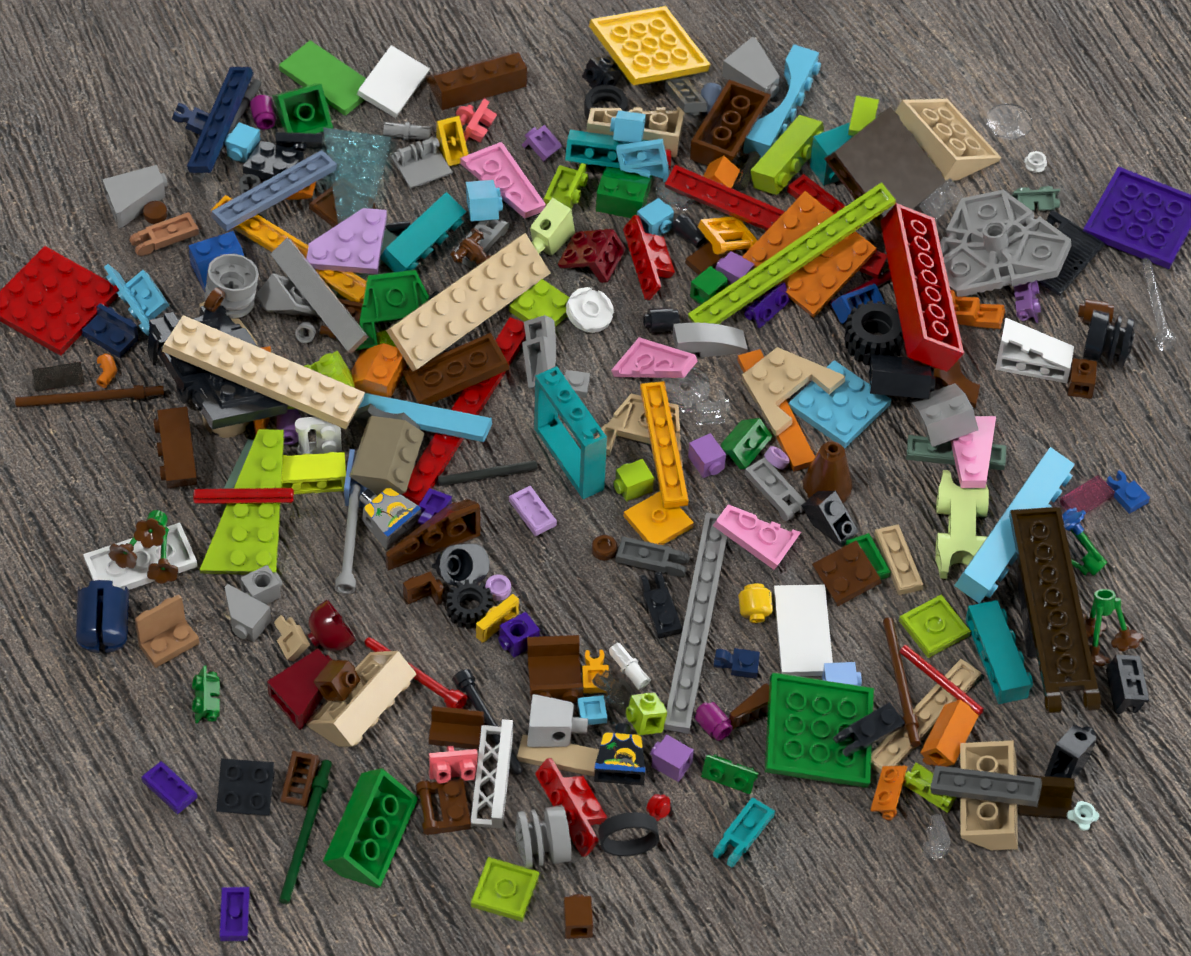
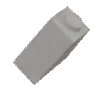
(752, 68)
(132, 191)

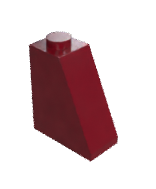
(295, 690)

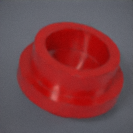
(658, 806)

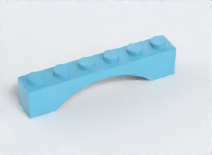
(798, 72)

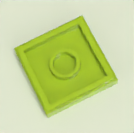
(934, 626)
(505, 889)

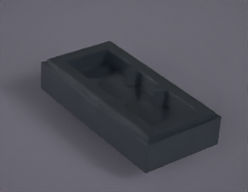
(299, 141)

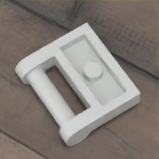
(327, 436)

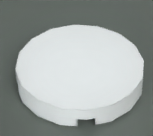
(589, 310)

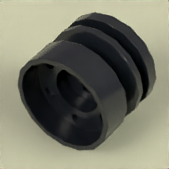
(1109, 338)

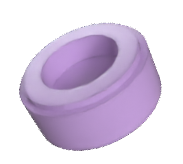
(776, 457)
(499, 586)

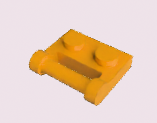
(727, 228)

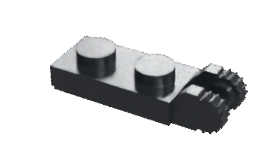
(660, 607)
(870, 729)

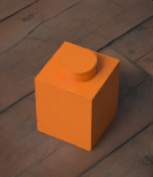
(722, 171)

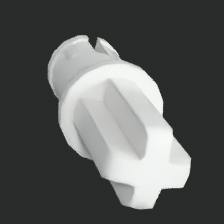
(629, 666)

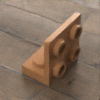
(164, 631)

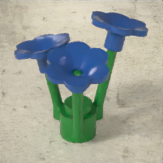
(1093, 560)

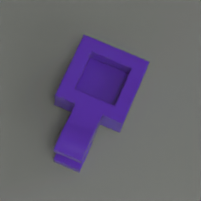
(433, 503)

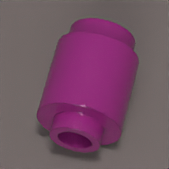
(263, 112)
(713, 721)

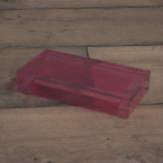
(1087, 495)

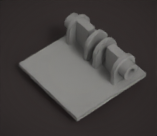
(421, 163)

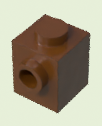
(1082, 378)
(337, 680)

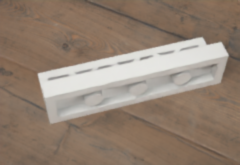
(501, 773)

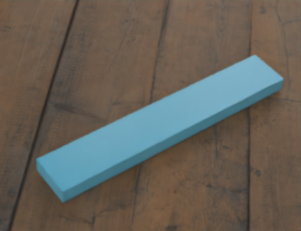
(434, 418)

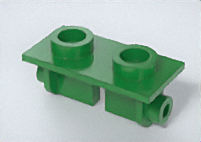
(204, 686)
(728, 774)

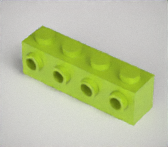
(786, 155)

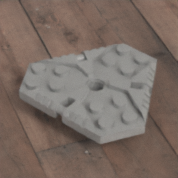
(999, 244)

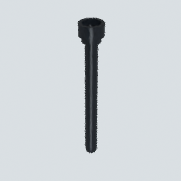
(465, 682)

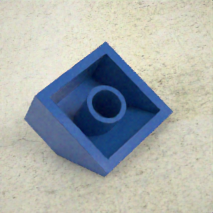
(206, 251)

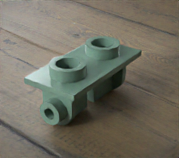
(1044, 197)

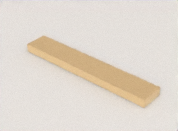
(897, 745)

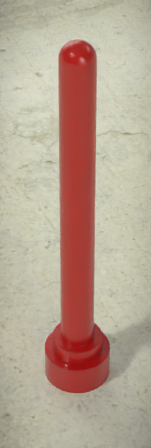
(451, 697)

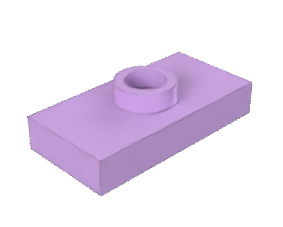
(532, 510)

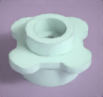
(1085, 809)

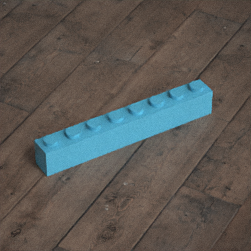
(999, 547)

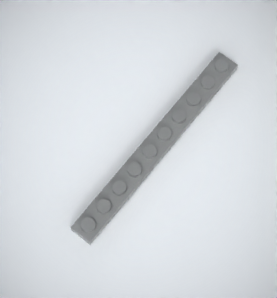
(696, 627)

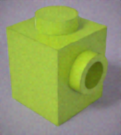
(633, 480)

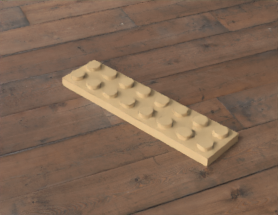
(468, 302)
(263, 372)

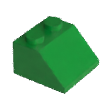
(303, 109)

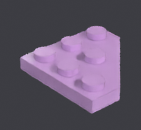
(352, 244)

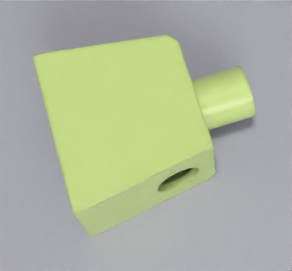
(552, 227)

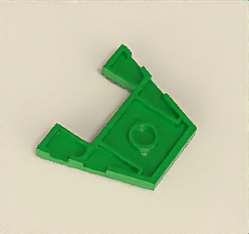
(389, 299)

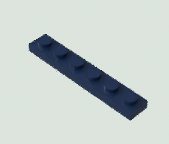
(220, 120)

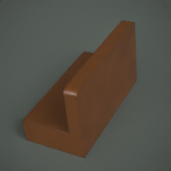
(455, 727)

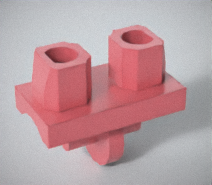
(471, 118)
(453, 764)

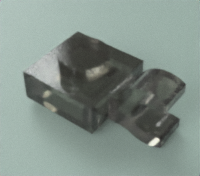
(617, 690)

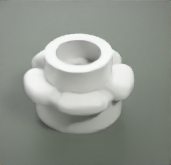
(1035, 162)

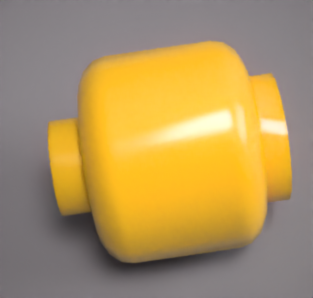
(755, 603)

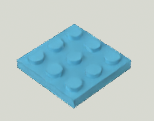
(844, 411)

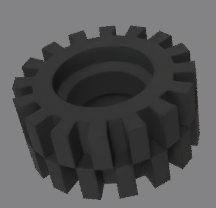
(465, 592)

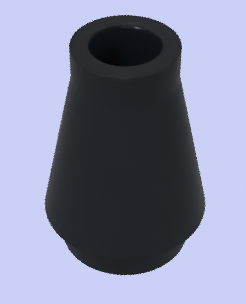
(688, 230)

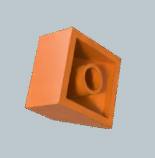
(379, 370)

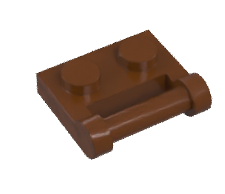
(452, 806)

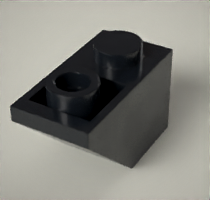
(830, 516)

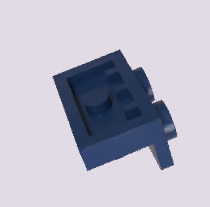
(111, 331)

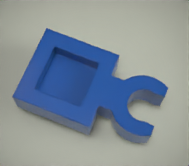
(1130, 494)

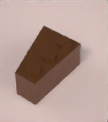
(175, 447)

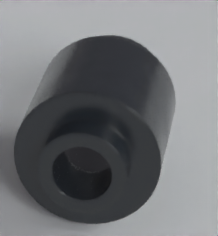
(660, 319)

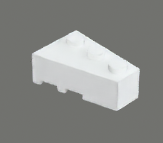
(1033, 353)

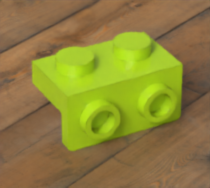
(567, 185)

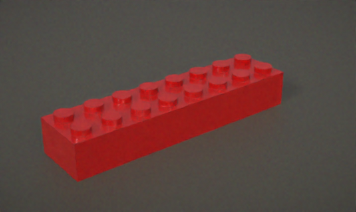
(921, 288)

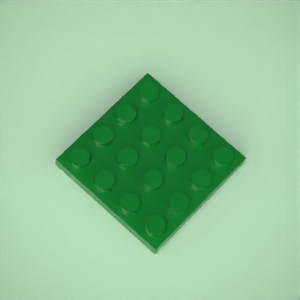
(802, 725)

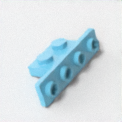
(141, 294)

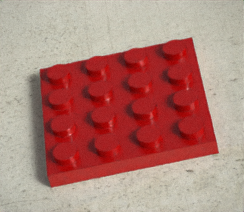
(53, 300)

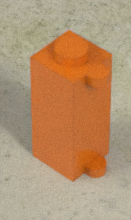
(947, 733)

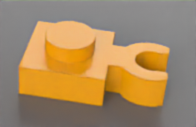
(588, 672)

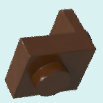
(423, 586)

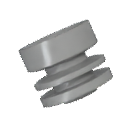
(238, 280)
(543, 836)

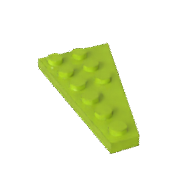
(250, 531)

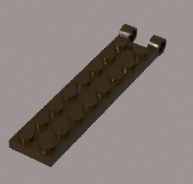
(1054, 606)

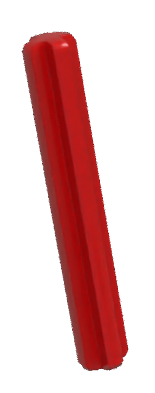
(243, 495)

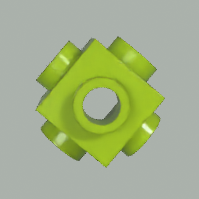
(646, 713)

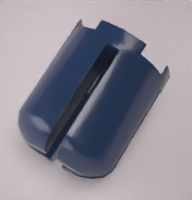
(90, 602)

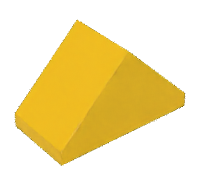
(451, 140)

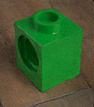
(707, 285)

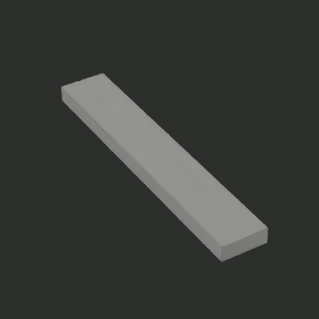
(319, 295)

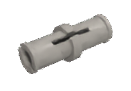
(406, 131)

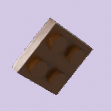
(846, 573)

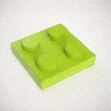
(540, 301)

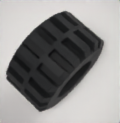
(875, 318)

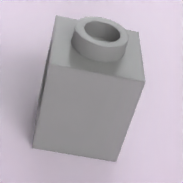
(262, 577)

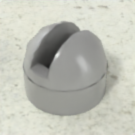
(300, 332)

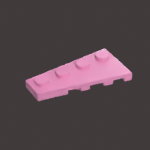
(515, 188)
(973, 453)

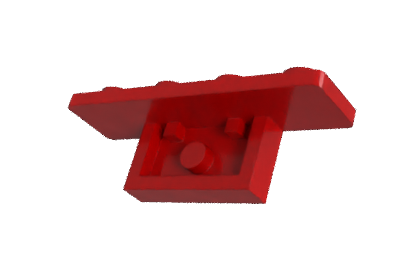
(649, 257)
(578, 801)

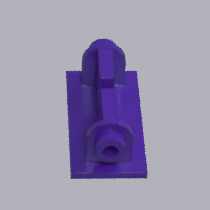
(770, 305)

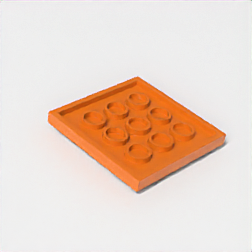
(826, 274)

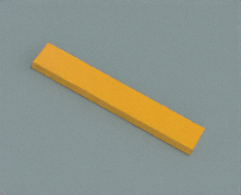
(664, 444)

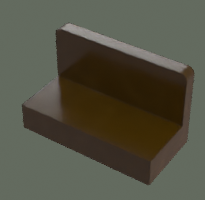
(1054, 798)

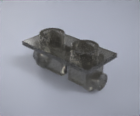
(58, 376)

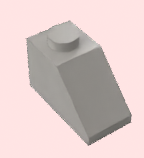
(246, 614)

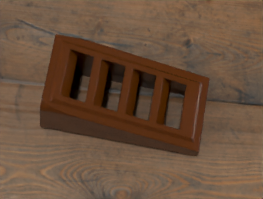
(752, 708)
(300, 758)

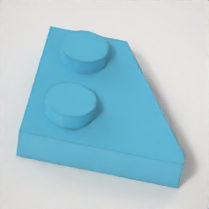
(644, 158)

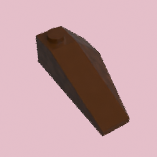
(448, 527)

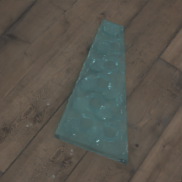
(358, 170)

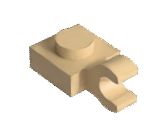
(293, 640)

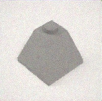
(283, 297)

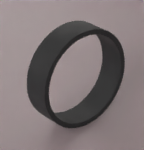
(626, 821)

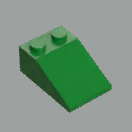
(622, 192)

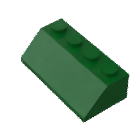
(370, 828)

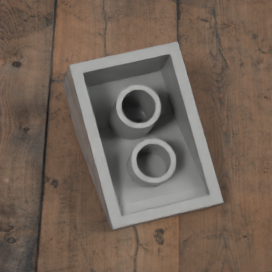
(945, 414)

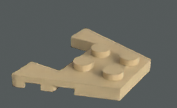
(779, 377)
(631, 423)

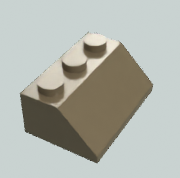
(386, 454)

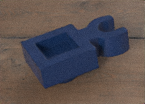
(195, 119)

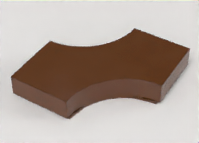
(956, 376)

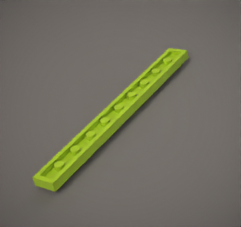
(794, 256)

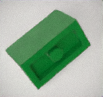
(746, 441)

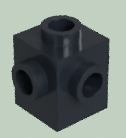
(602, 72)

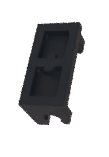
(1127, 683)

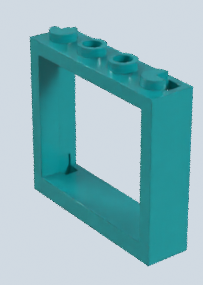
(582, 466)

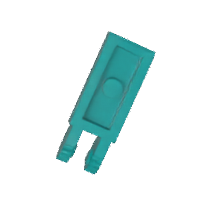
(744, 830)

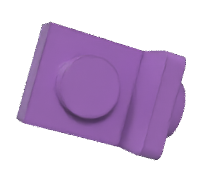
(542, 142)

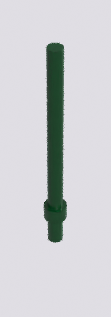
(319, 787)

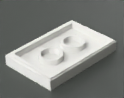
(393, 81)

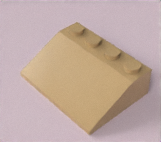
(946, 137)

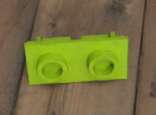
(920, 781)

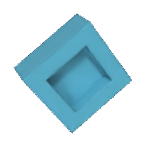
(593, 709)

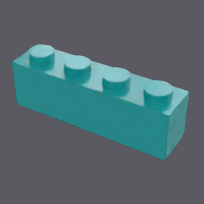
(592, 149)
(424, 234)
(998, 652)

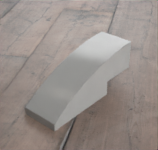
(708, 339)
(539, 347)

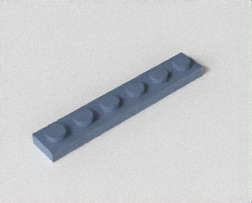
(273, 190)

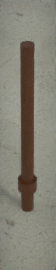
(138, 392)
(911, 720)

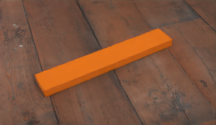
(791, 439)

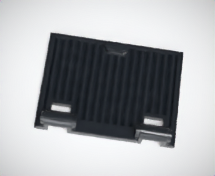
(1082, 250)

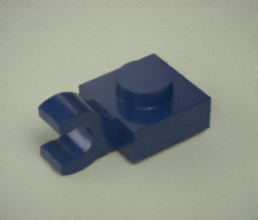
(741, 662)

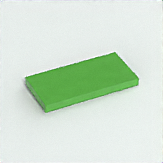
(315, 65)

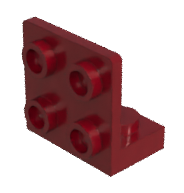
(596, 249)

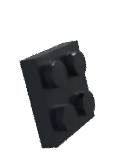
(271, 159)

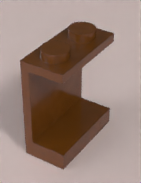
(555, 667)

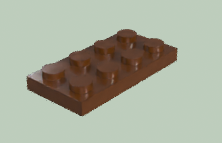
(456, 370)

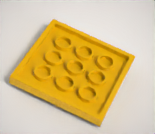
(649, 45)

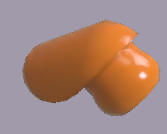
(109, 368)

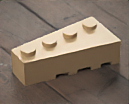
(658, 124)

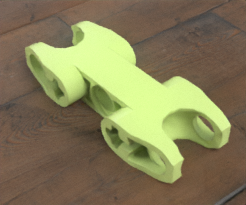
(962, 508)

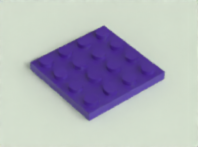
(1142, 217)

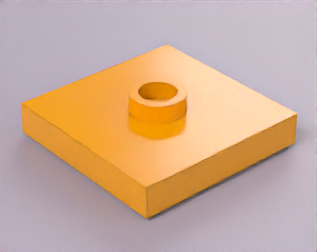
(657, 523)

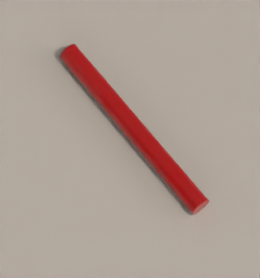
(940, 679)

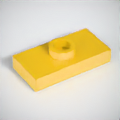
(496, 616)

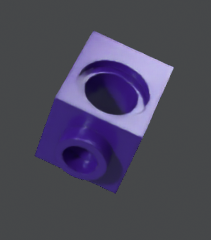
(519, 625)

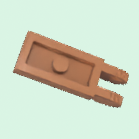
(164, 234)

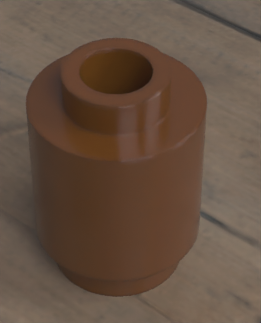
(1086, 309)

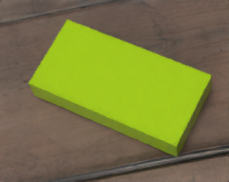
(863, 113)

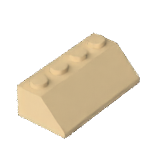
(382, 679)
(983, 821)

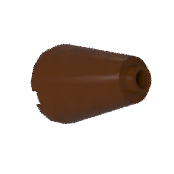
(829, 472)

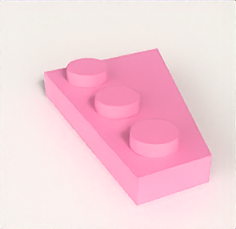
(654, 361)
(760, 538)

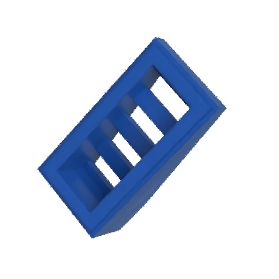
(843, 304)

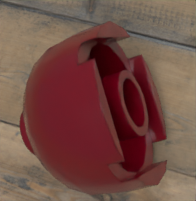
(329, 628)

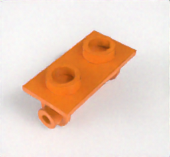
(889, 791)

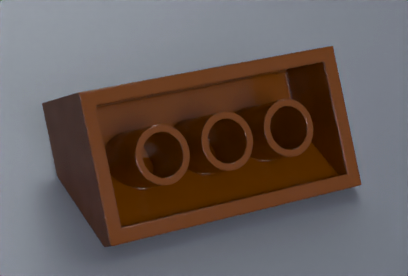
(478, 80)
(728, 123)

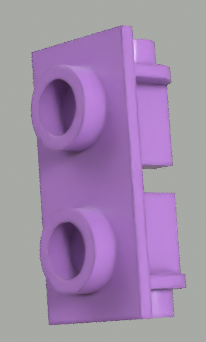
(1030, 304)

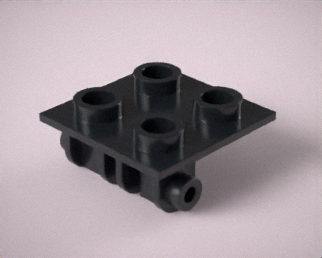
(245, 786)

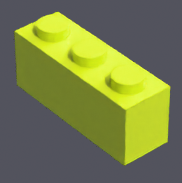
(314, 472)

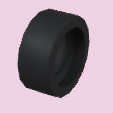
(605, 93)

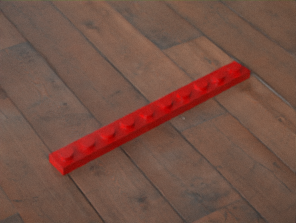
(742, 206)
(470, 401)

